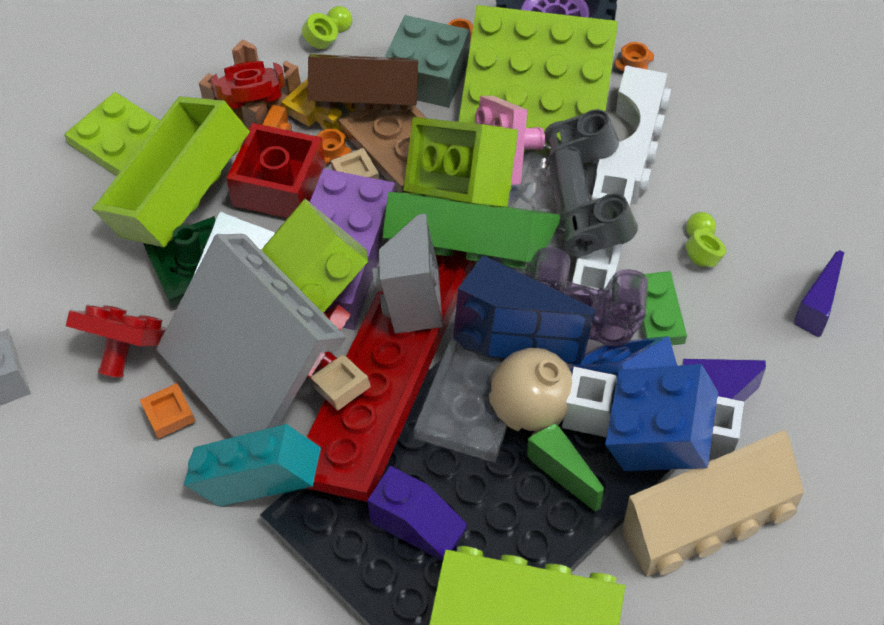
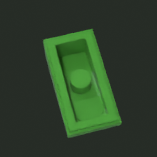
(561, 461)

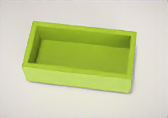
(171, 170)

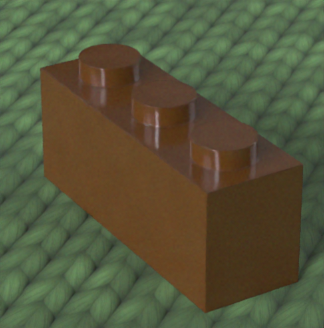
(362, 81)

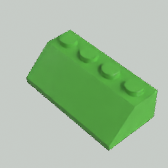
(473, 227)

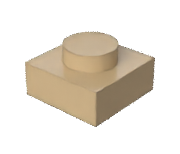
(355, 163)
(340, 382)

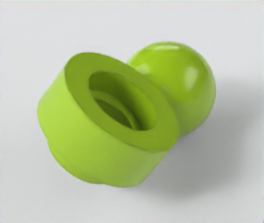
(323, 29)
(703, 245)

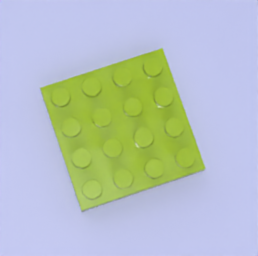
(539, 62)

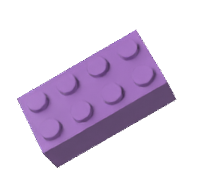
(359, 209)

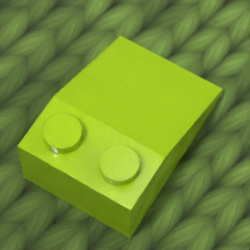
(460, 161)

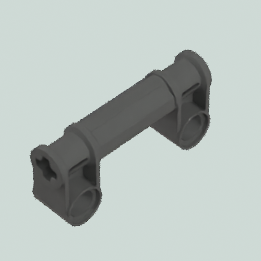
(600, 221)

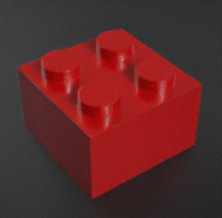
(275, 170)

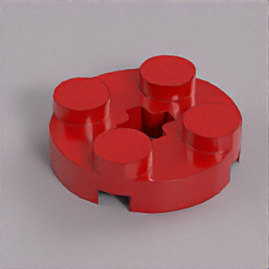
(248, 83)

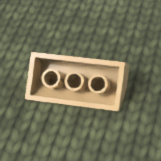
(713, 505)

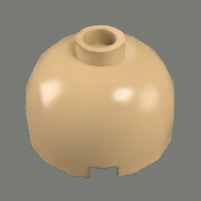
(531, 389)

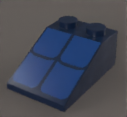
(510, 312)

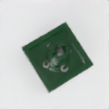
(180, 255)

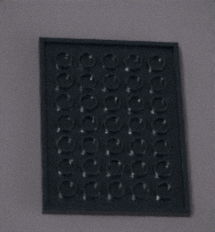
(507, 511)

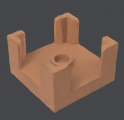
(255, 110)

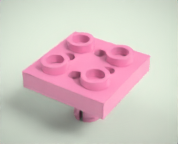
(504, 114)

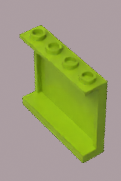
(511, 593)

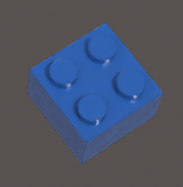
(662, 418)

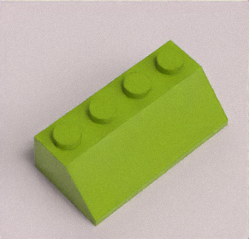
(315, 254)

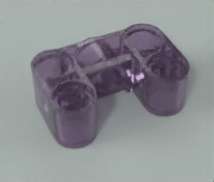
(618, 306)

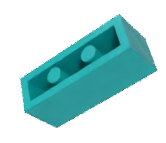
(253, 465)

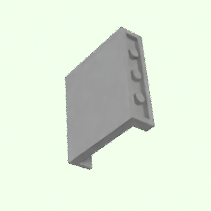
(245, 336)

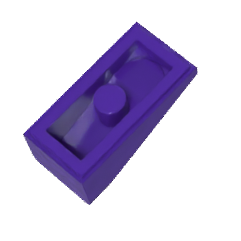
(818, 301)

